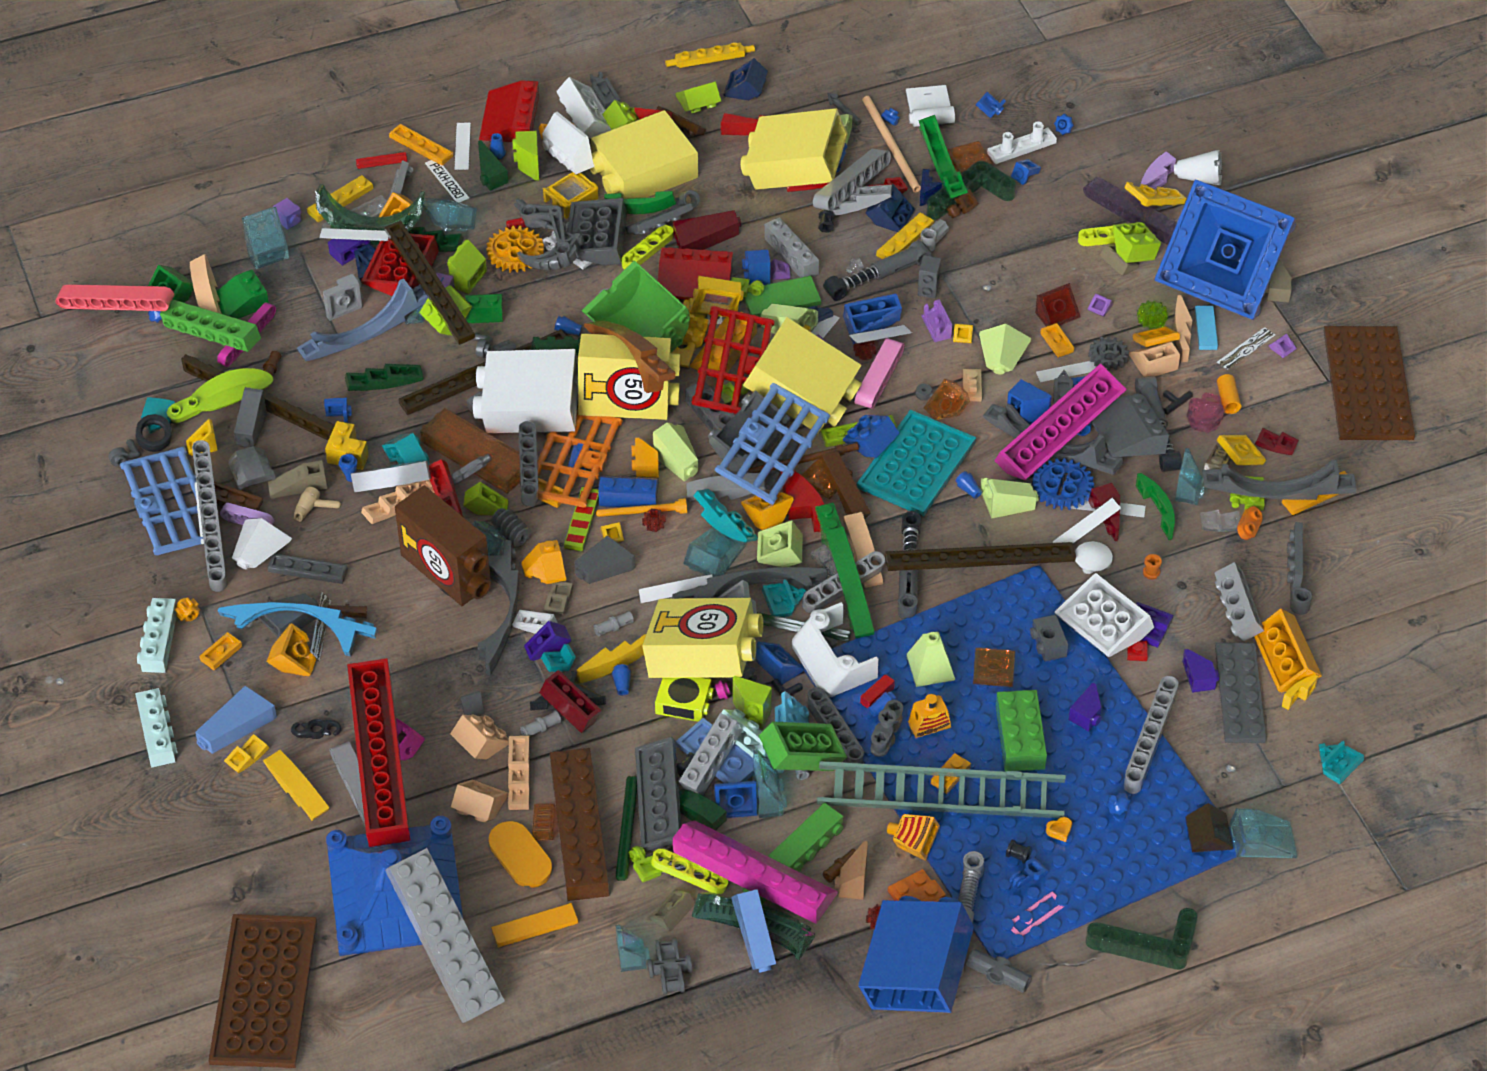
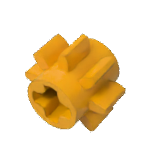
(187, 609)

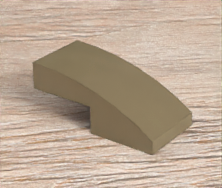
(558, 597)

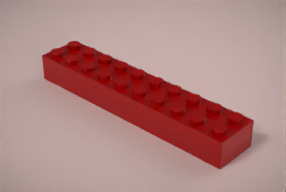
(378, 753)

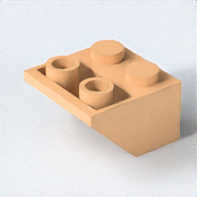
(1156, 359)
(480, 736)

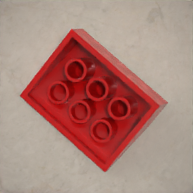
(510, 110)
(389, 267)
(681, 269)

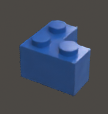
(757, 266)

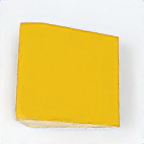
(963, 333)
(613, 531)

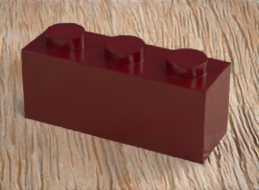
(570, 701)

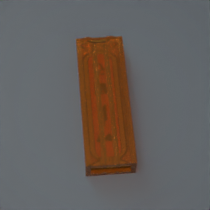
(465, 443)

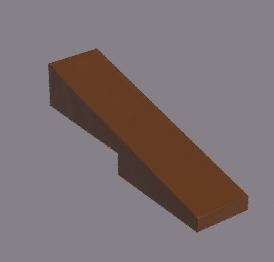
(844, 484)

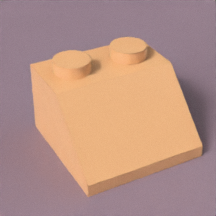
(478, 800)

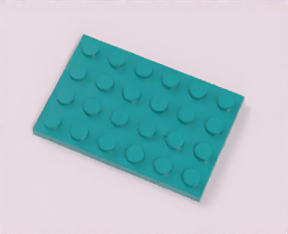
(917, 463)

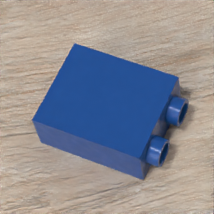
(916, 955)

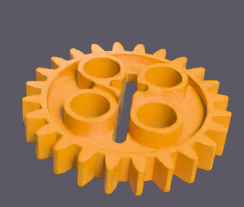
(504, 247)

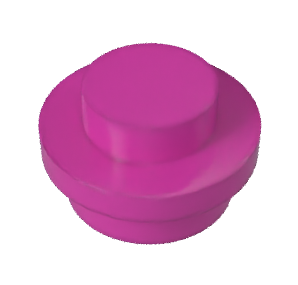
(722, 689)

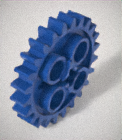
(1075, 489)

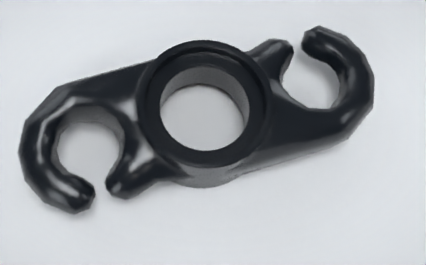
(324, 724)

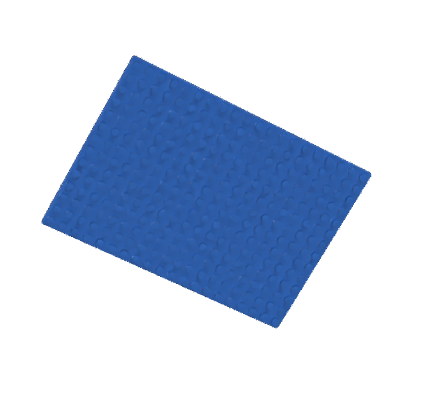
(1106, 856)

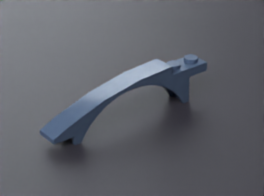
(402, 302)

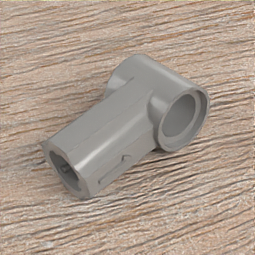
(932, 235)

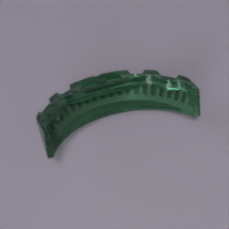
(342, 218)
(781, 927)

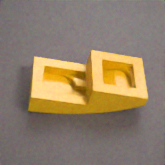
(1301, 689)
(248, 754)

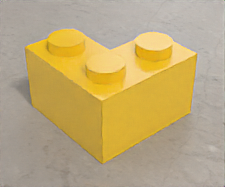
(343, 442)

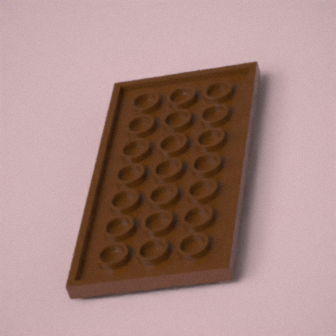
(1368, 383)
(263, 991)

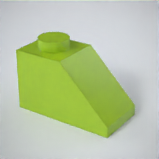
(484, 500)

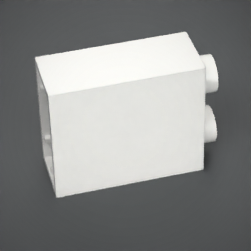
(530, 388)

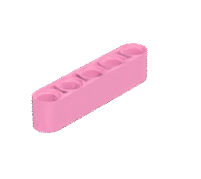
(879, 373)

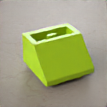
(619, 114)
(1135, 242)
(467, 267)

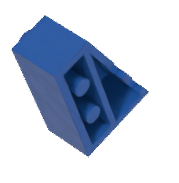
(872, 314)

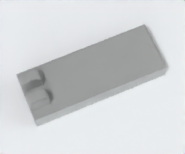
(402, 173)

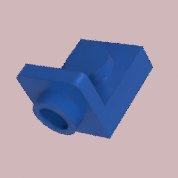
(1023, 170)

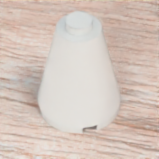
(1202, 167)

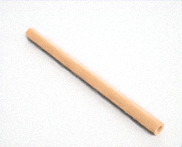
(891, 144)

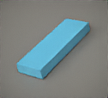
(1206, 328)

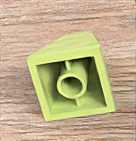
(930, 661)

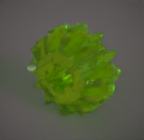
(1152, 314)

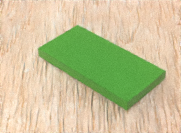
(794, 292)

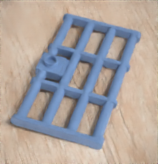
(759, 435)
(155, 504)

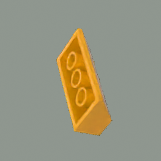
(716, 352)
(1286, 650)

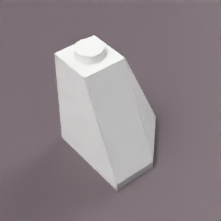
(258, 542)

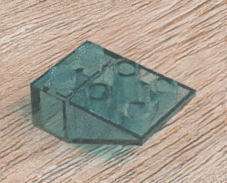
(265, 238)

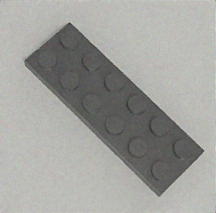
(1240, 693)
(658, 793)

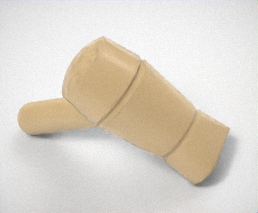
(310, 499)

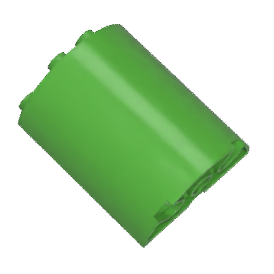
(642, 306)

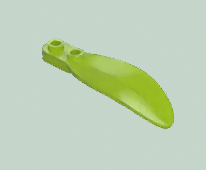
(219, 392)

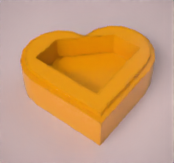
(1059, 829)

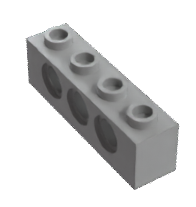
(791, 248)
(1239, 602)
(711, 754)

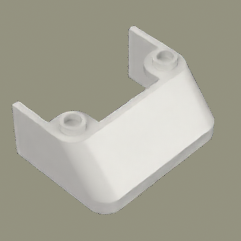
(824, 668)

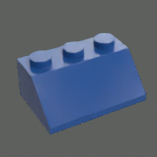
(627, 491)

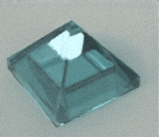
(415, 316)

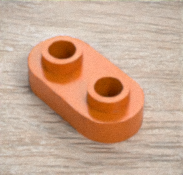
(1249, 523)

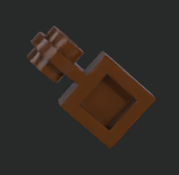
(964, 203)

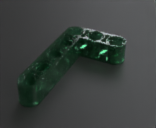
(978, 175)
(1147, 942)

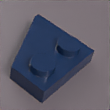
(363, 257)

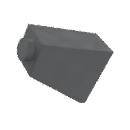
(250, 417)
(604, 561)
(280, 620)

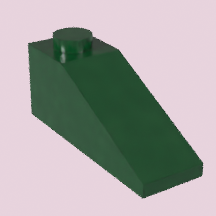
(492, 171)

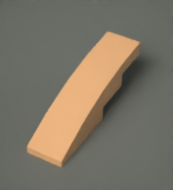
(204, 284)
(1182, 325)
(386, 505)
(861, 543)
(518, 773)

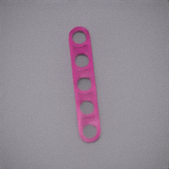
(261, 319)

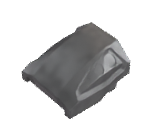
(250, 467)

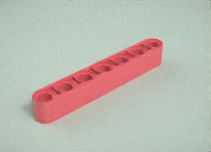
(115, 297)

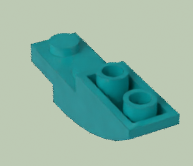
(726, 522)

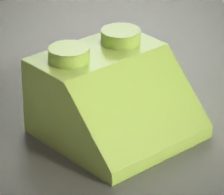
(780, 545)

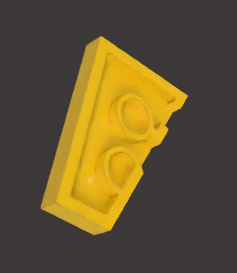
(1158, 196)

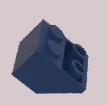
(892, 212)

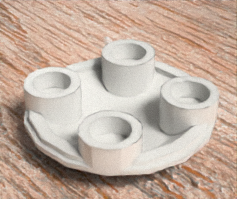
(1093, 557)

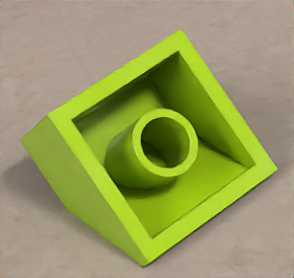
(698, 97)
(527, 153)
(431, 315)
(752, 699)

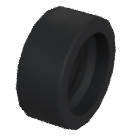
(153, 420)

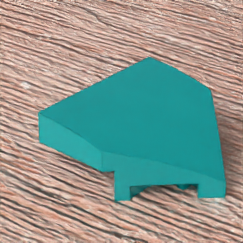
(159, 407)
(782, 598)
(1339, 761)

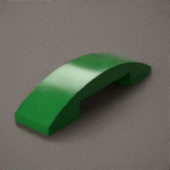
(662, 201)
(1148, 489)

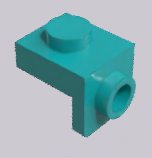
(559, 660)

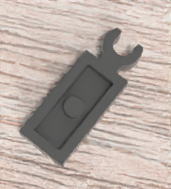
(603, 90)

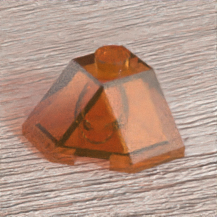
(947, 400)

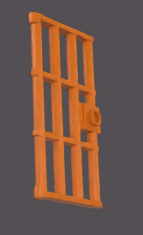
(587, 459)

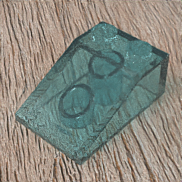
(450, 214)
(712, 553)
(768, 787)
(1261, 835)

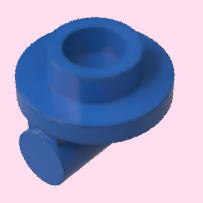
(891, 116)

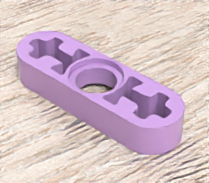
(238, 514)

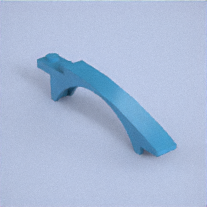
(344, 629)

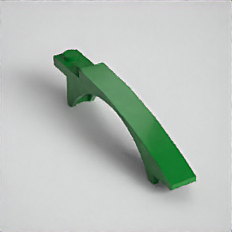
(940, 157)
(835, 539)

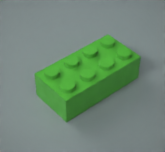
(1021, 730)
(801, 745)

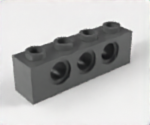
(710, 417)

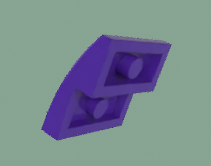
(1161, 622)

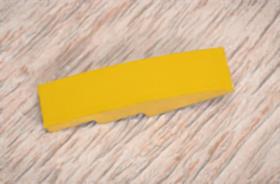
(606, 660)
(296, 784)

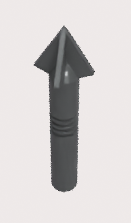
(833, 99)

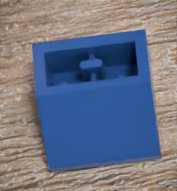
(1029, 401)
(872, 434)

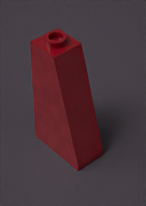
(706, 230)

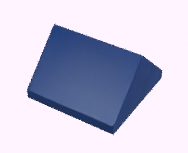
(777, 661)
(737, 798)

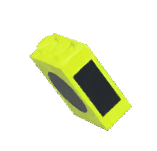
(684, 698)

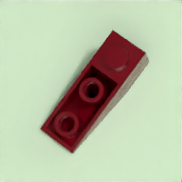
(1100, 496)

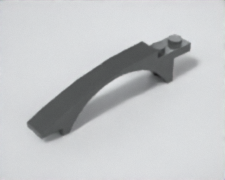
(1088, 454)
(1322, 482)
(506, 575)
(796, 576)

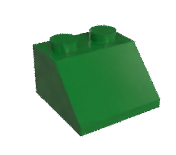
(169, 277)
(485, 308)

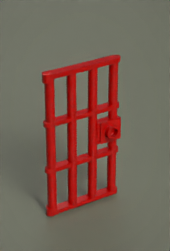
(746, 362)

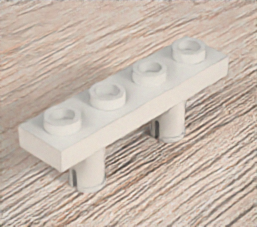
(1013, 148)

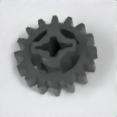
(1108, 353)

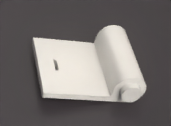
(928, 102)

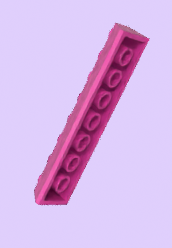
(1060, 423)
(753, 870)

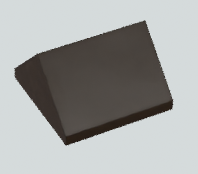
(1208, 829)

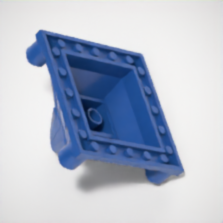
(1224, 249)
(364, 899)

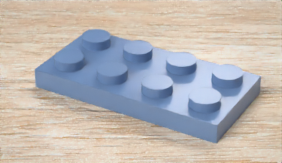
(736, 766)

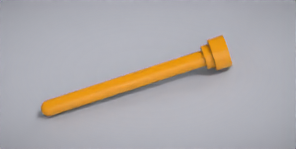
(679, 506)

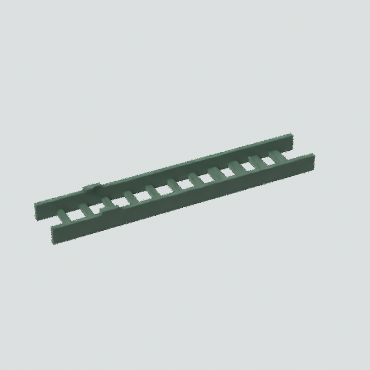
(941, 772)

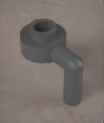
(483, 344)
(120, 455)

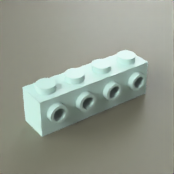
(158, 635)
(155, 727)
(749, 737)

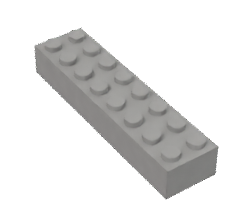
(444, 935)

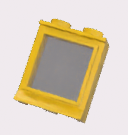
(570, 189)
(715, 293)

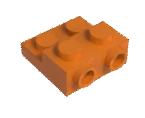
(917, 886)

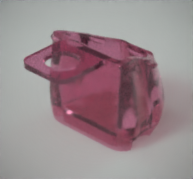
(1204, 414)

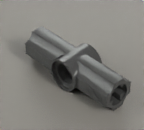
(999, 970)

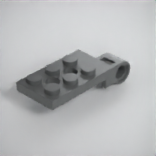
(665, 216)
(1299, 597)

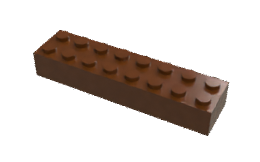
(579, 824)

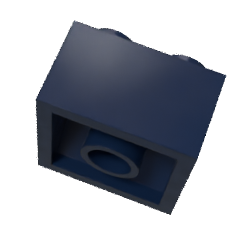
(746, 81)

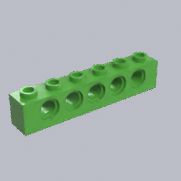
(210, 325)

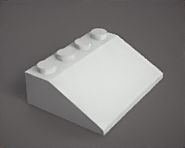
(1105, 616)

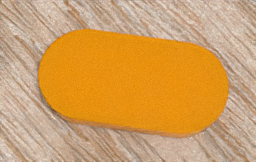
(520, 854)

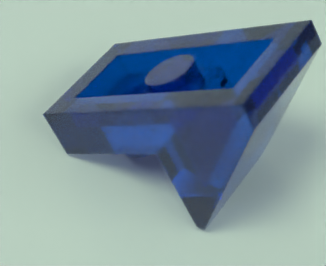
(928, 187)

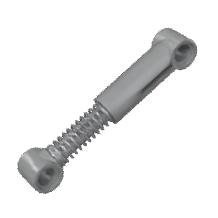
(970, 881)

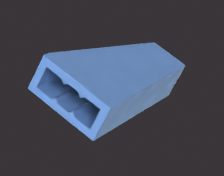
(235, 720)
(754, 930)

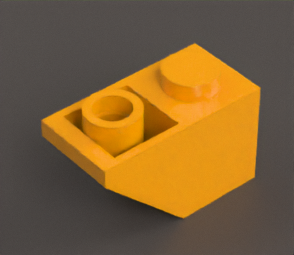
(645, 459)

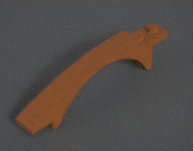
(651, 367)

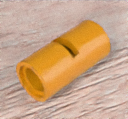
(1228, 393)

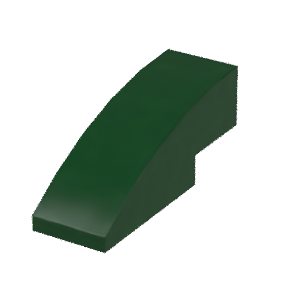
(701, 809)

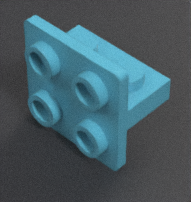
(791, 710)

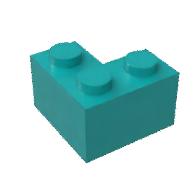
(405, 449)

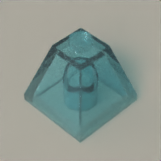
(1189, 481)

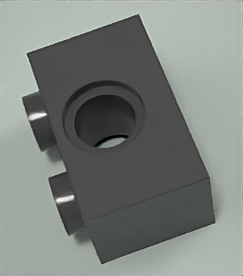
(929, 276)
(1049, 638)

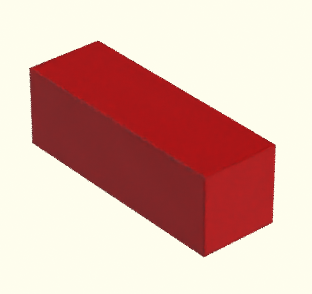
(884, 684)

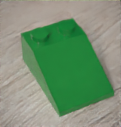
(242, 295)

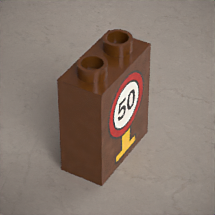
(443, 546)

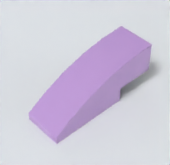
(1158, 171)

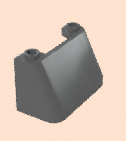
(722, 439)

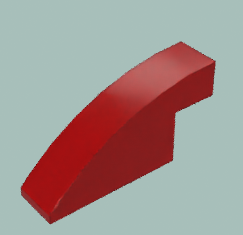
(804, 499)

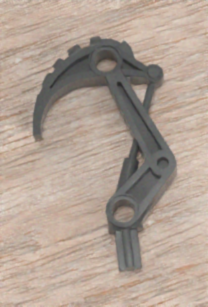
(549, 217)

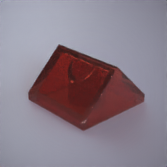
(1057, 306)

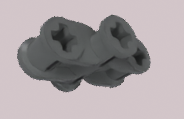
(883, 734)
(669, 966)

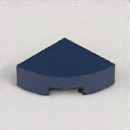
(823, 313)

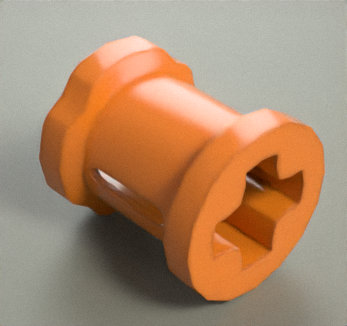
(1152, 565)

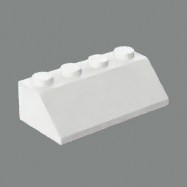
(583, 107)
(567, 144)

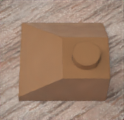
(853, 874)

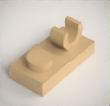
(973, 384)

